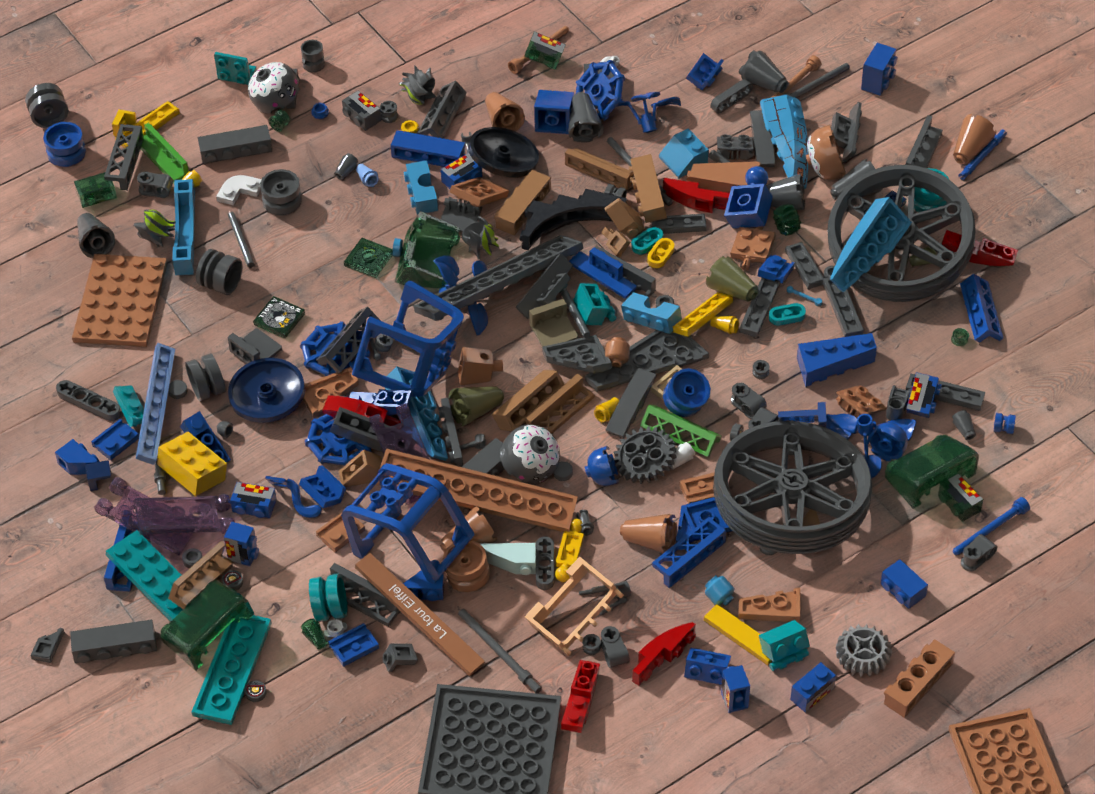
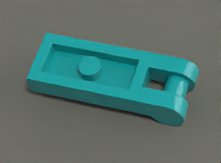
(129, 404)

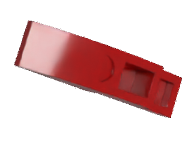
(692, 196)
(985, 252)
(360, 407)
(665, 646)
(580, 696)

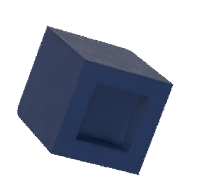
(97, 471)

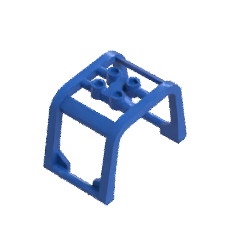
(434, 352)
(387, 495)

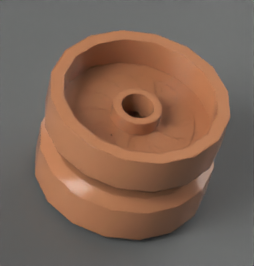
(469, 569)

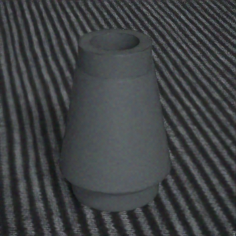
(346, 165)
(964, 424)

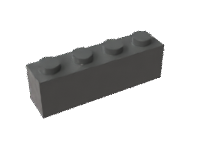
(235, 144)
(357, 428)
(487, 460)
(113, 641)

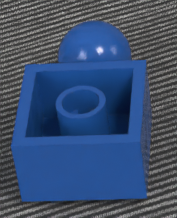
(749, 203)

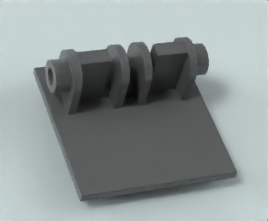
(742, 142)
(460, 213)

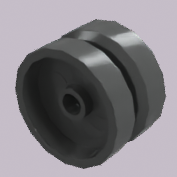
(46, 105)
(280, 192)
(205, 377)

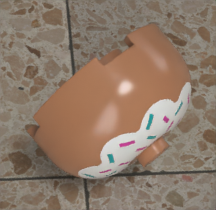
(825, 154)

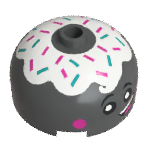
(273, 87)
(530, 454)

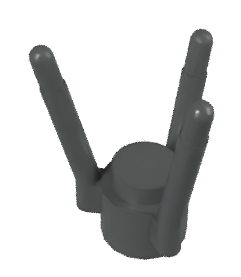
(623, 587)

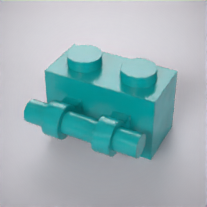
(593, 304)
(785, 644)

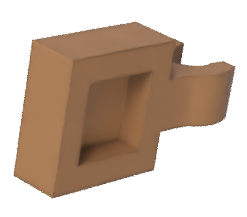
(616, 241)

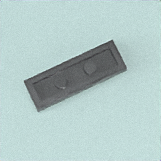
(681, 223)
(804, 265)

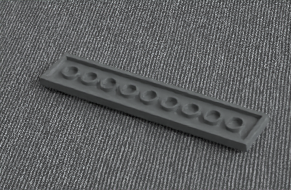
(501, 275)

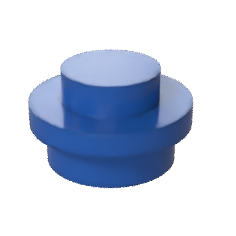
(320, 111)

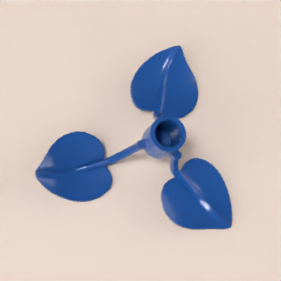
(648, 120)
(449, 271)
(847, 424)

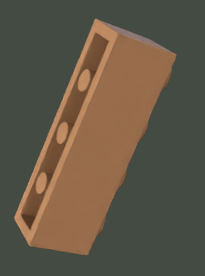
(648, 188)
(512, 214)
(525, 401)

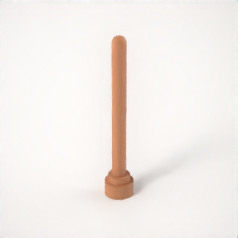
(813, 63)
(516, 64)

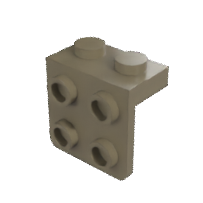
(551, 323)

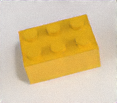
(191, 463)

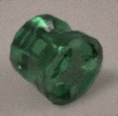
(279, 120)

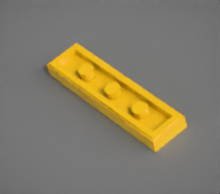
(156, 118)
(702, 314)
(736, 631)

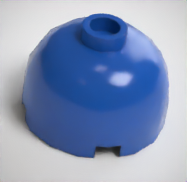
(888, 441)
(601, 467)

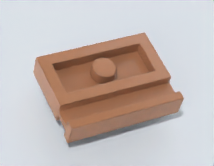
(698, 488)
(335, 534)

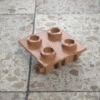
(859, 401)

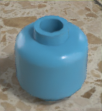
(719, 590)

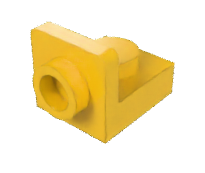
(123, 117)

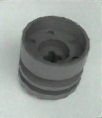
(219, 271)

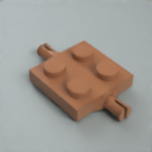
(752, 245)

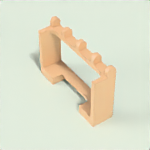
(576, 573)

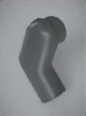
(718, 158)

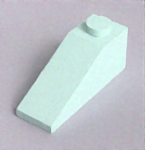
(512, 557)

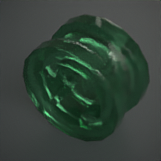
(957, 333)

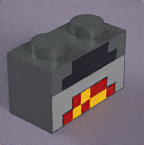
(361, 110)

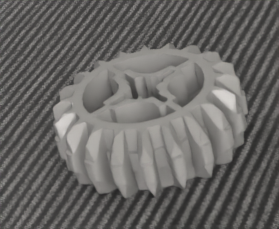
(862, 642)

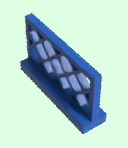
(808, 416)

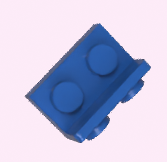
(706, 665)

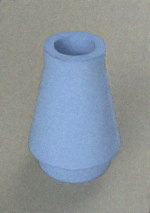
(368, 176)

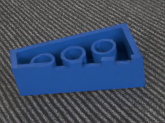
(834, 356)

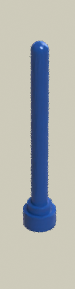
(1019, 507)

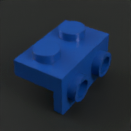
(703, 72)
(323, 487)

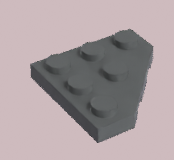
(580, 354)

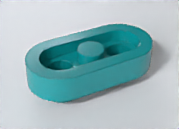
(645, 241)
(787, 314)

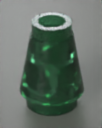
(313, 632)

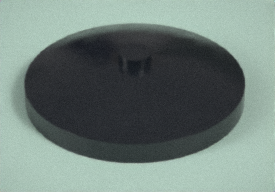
(503, 152)

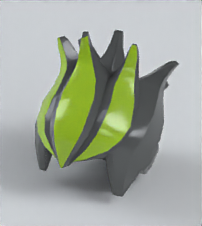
(418, 85)
(154, 227)
(479, 236)

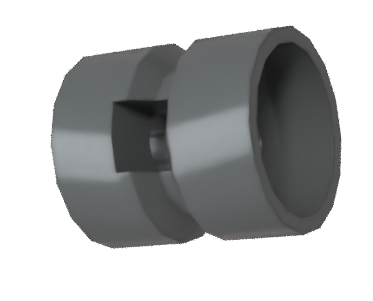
(312, 55)

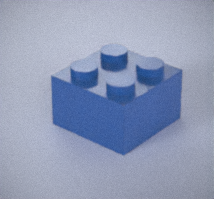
(879, 69)

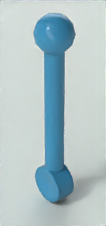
(818, 302)

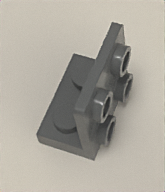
(253, 346)

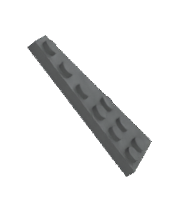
(654, 354)

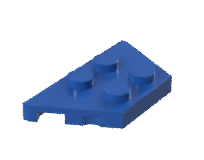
(695, 513)

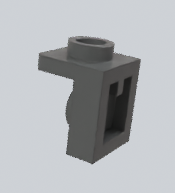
(399, 655)

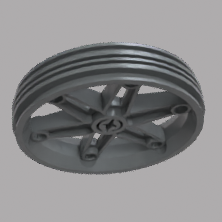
(913, 177)
(792, 487)

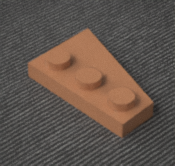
(334, 384)
(777, 607)

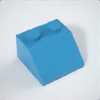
(684, 151)

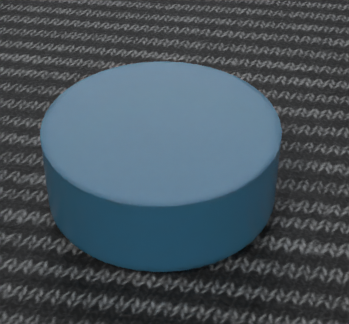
(397, 247)

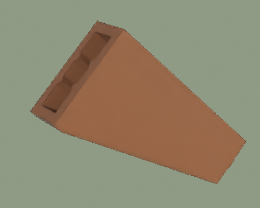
(720, 175)

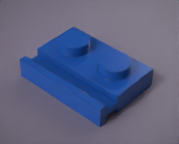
(775, 268)
(115, 439)
(353, 644)

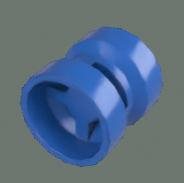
(1009, 423)

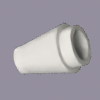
(684, 454)

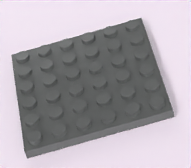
(489, 742)

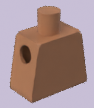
(477, 366)

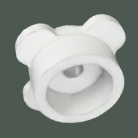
(335, 624)

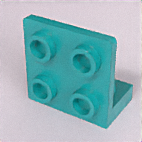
(233, 68)

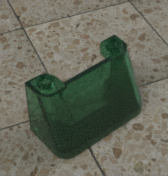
(423, 243)
(929, 466)
(204, 620)

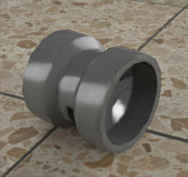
(611, 189)

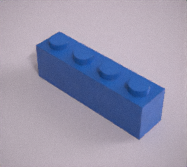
(422, 148)

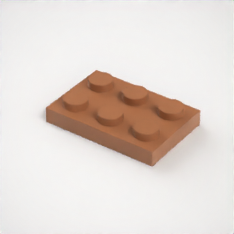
(479, 191)

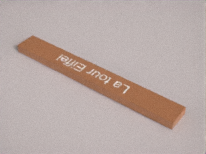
(419, 614)

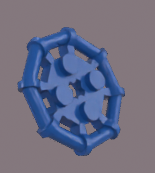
(591, 81)
(322, 343)
(331, 442)

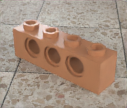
(904, 701)

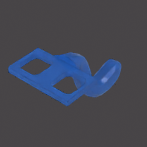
(305, 511)

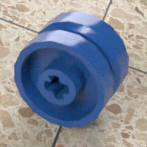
(64, 144)
(686, 392)

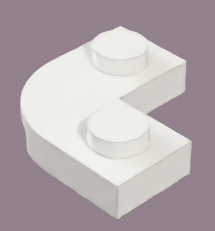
(238, 184)

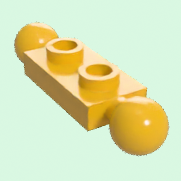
(569, 549)

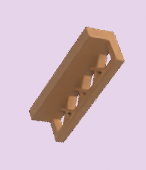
(598, 168)
(554, 405)
(194, 580)

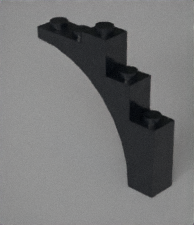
(565, 210)

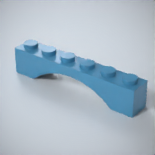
(184, 227)

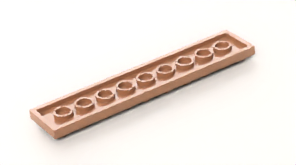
(492, 493)

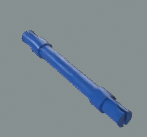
(970, 167)

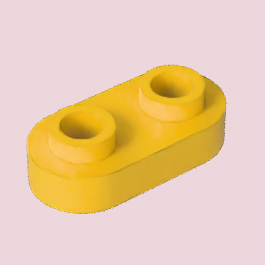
(658, 256)

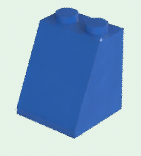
(552, 111)

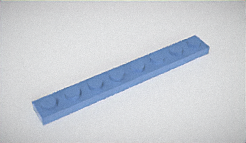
(155, 404)

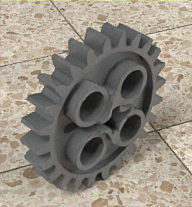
(645, 455)

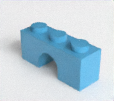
(423, 197)
(638, 310)

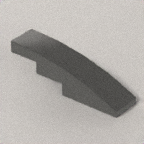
(762, 140)
(630, 403)

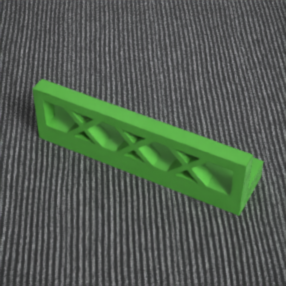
(163, 154)
(683, 423)

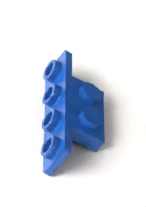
(603, 270)

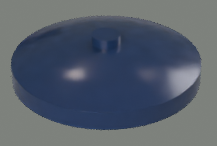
(266, 390)

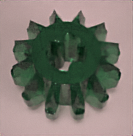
(787, 219)

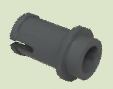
(587, 526)

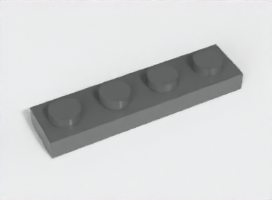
(759, 307)
(843, 309)
(956, 394)
(449, 428)

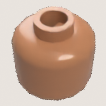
(618, 351)

